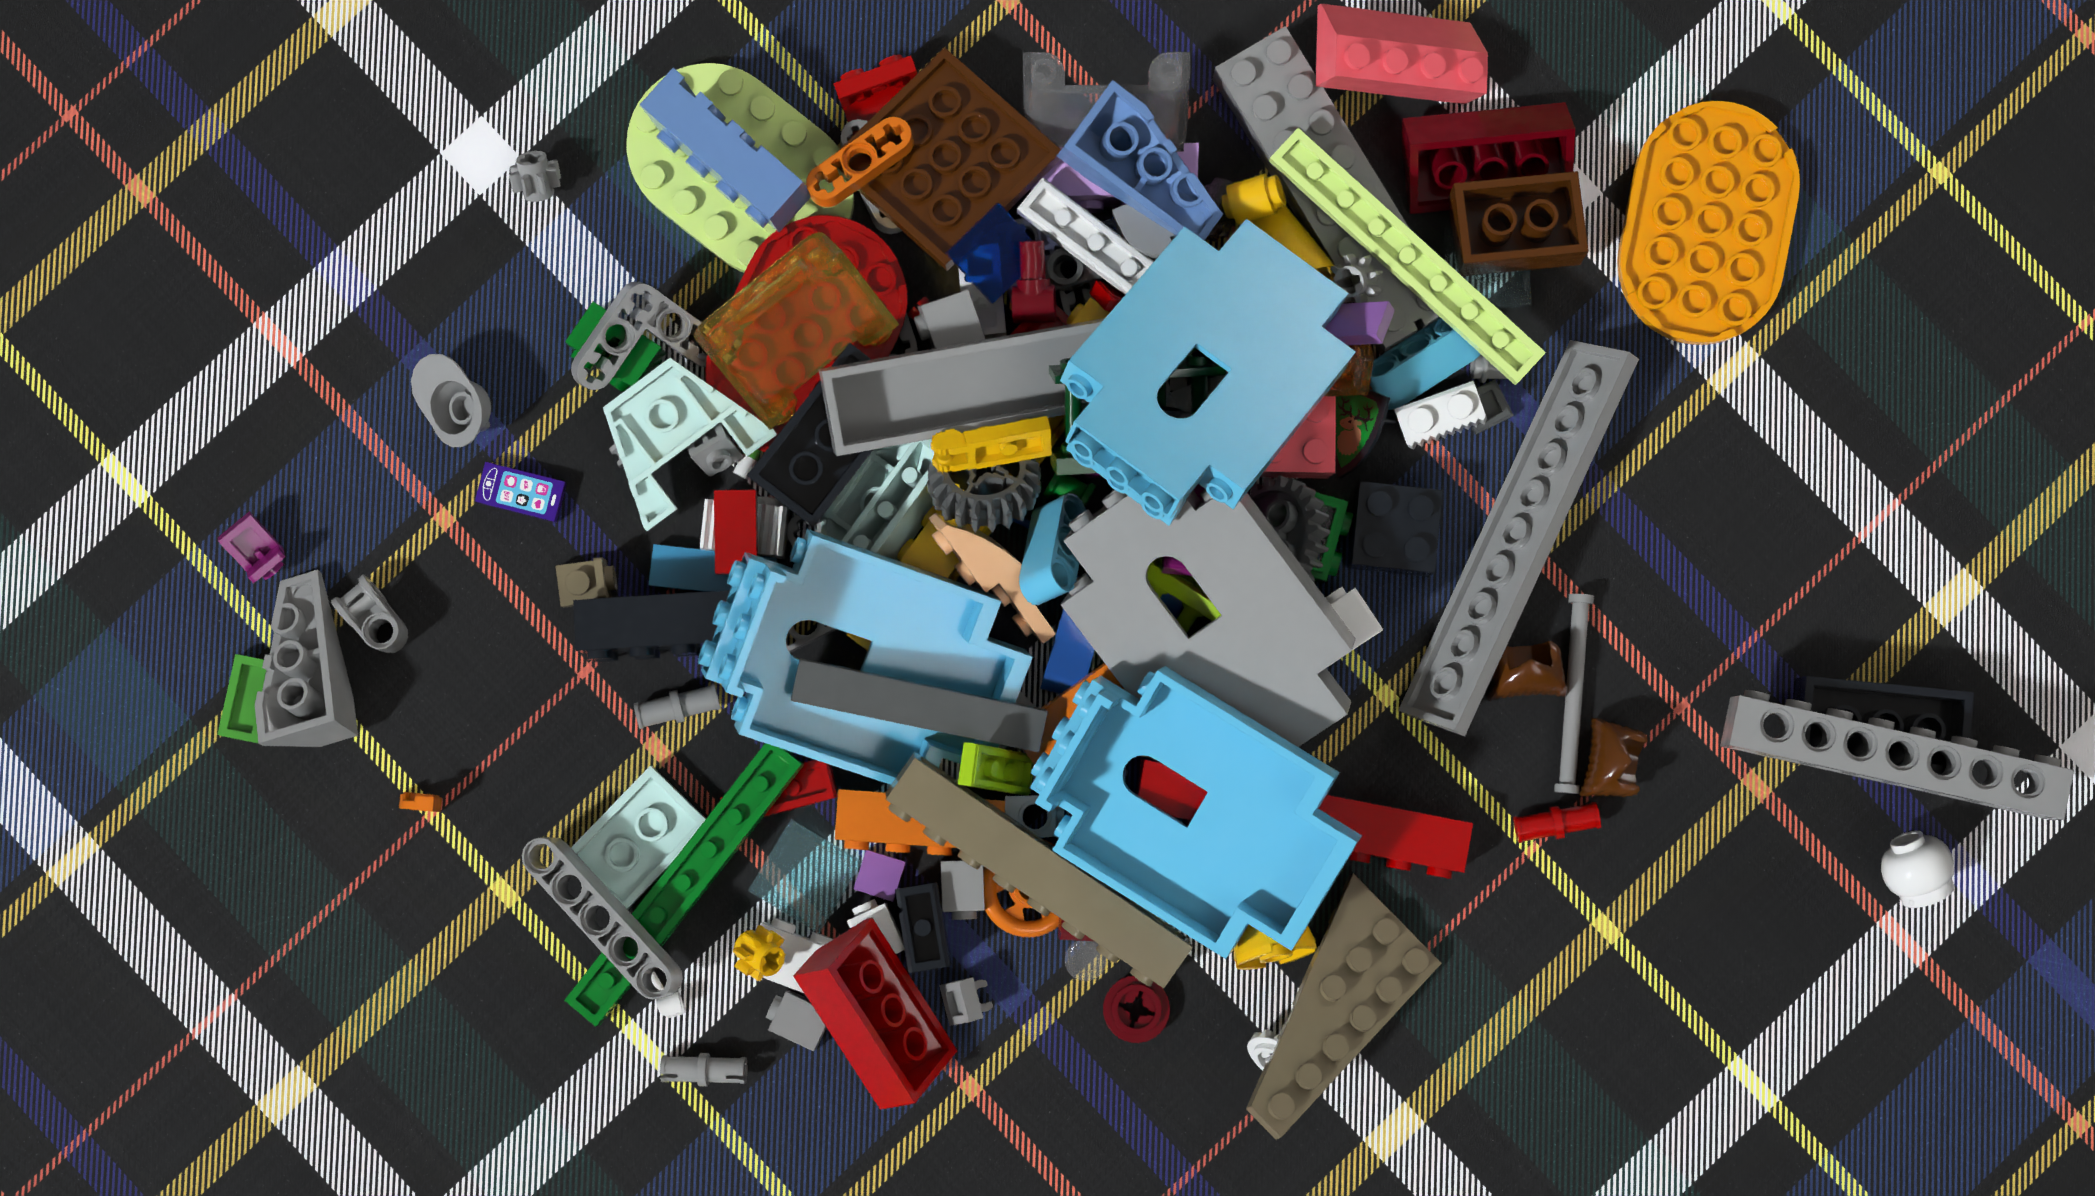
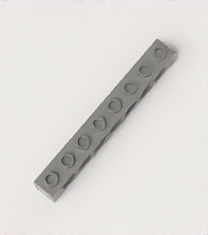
(2044, 797)

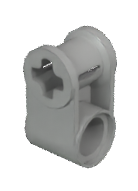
(366, 611)

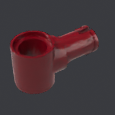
(1033, 296)

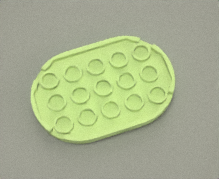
(694, 200)

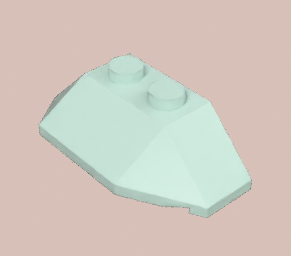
(883, 500)

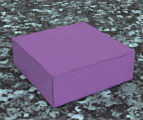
(879, 875)

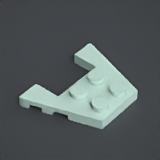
(662, 419)

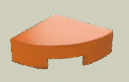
(420, 802)

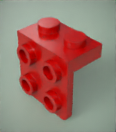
(868, 92)

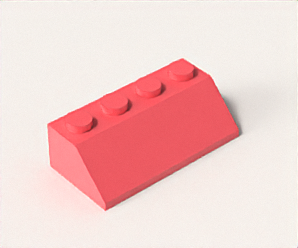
(1399, 55)

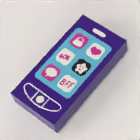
(520, 492)

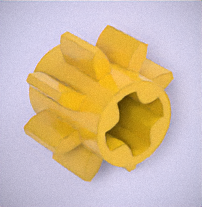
(759, 953)

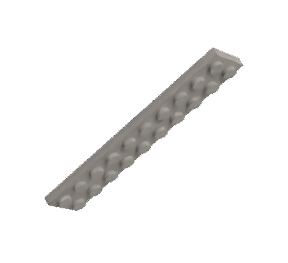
(1518, 536)

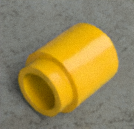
(1253, 198)

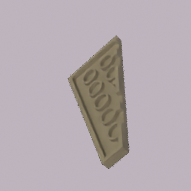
(1346, 997)

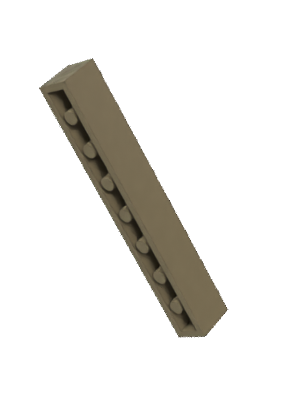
(1029, 864)

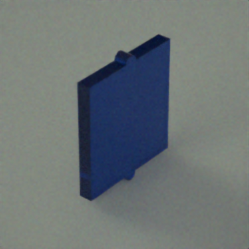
(991, 252)

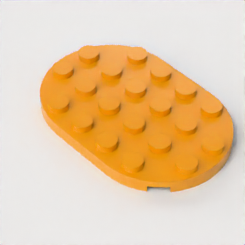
(1708, 223)

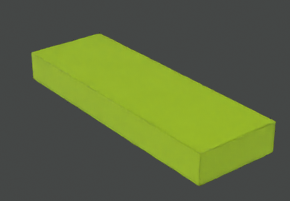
(995, 769)

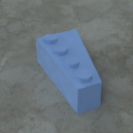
(724, 152)

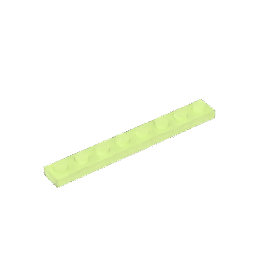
(1406, 256)

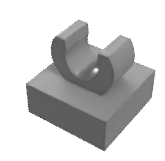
(962, 1000)

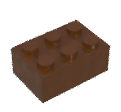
(1518, 223)

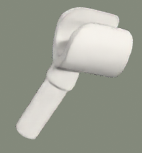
(671, 1005)

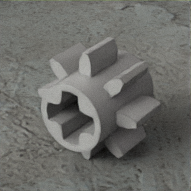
(535, 176)
(1367, 275)

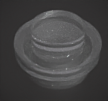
(1084, 960)

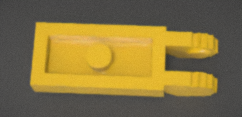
(991, 445)

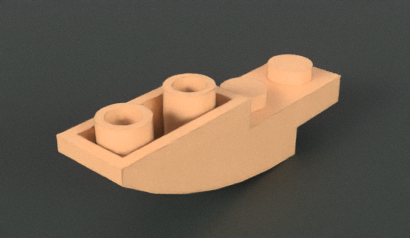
(991, 569)

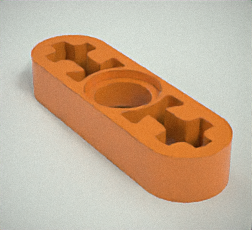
(857, 179)

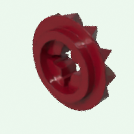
(1147, 1025)

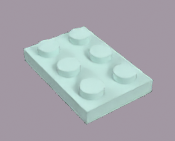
(639, 836)

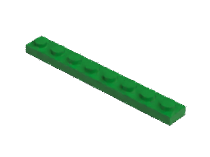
(691, 873)

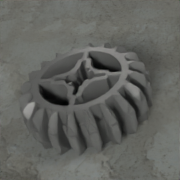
(986, 494)

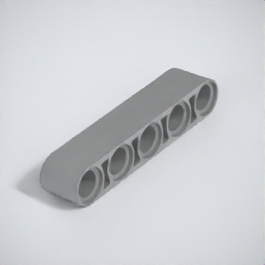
(583, 911)

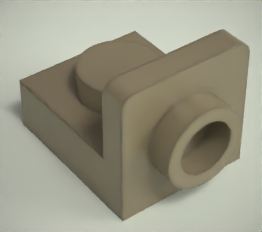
(585, 581)

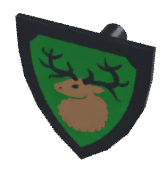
(1359, 427)

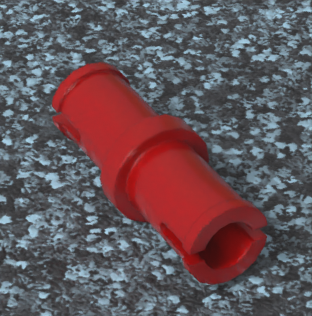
(1557, 822)

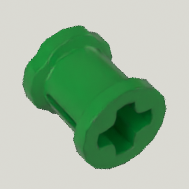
(1065, 484)

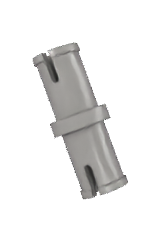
(676, 706)
(703, 1069)

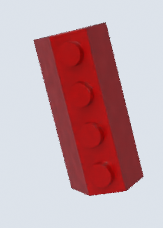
(876, 1015)

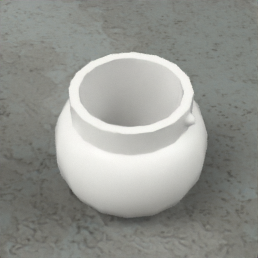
(1918, 869)

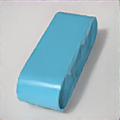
(1420, 363)
(1047, 562)

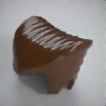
(1529, 672)
(1613, 760)

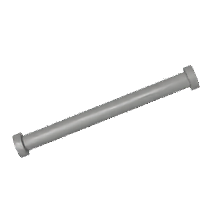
(1573, 699)

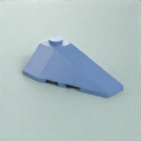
(1135, 162)

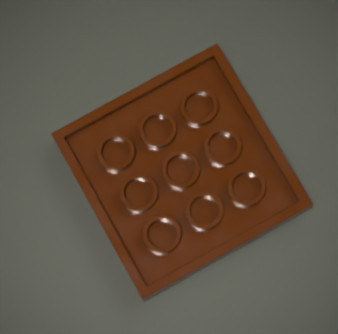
(963, 158)

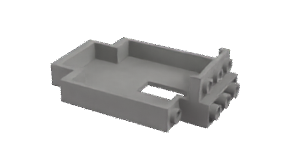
(1274, 623)

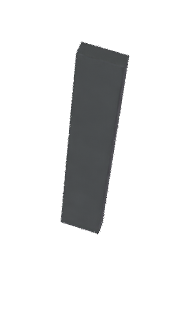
(919, 705)

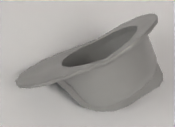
(450, 400)

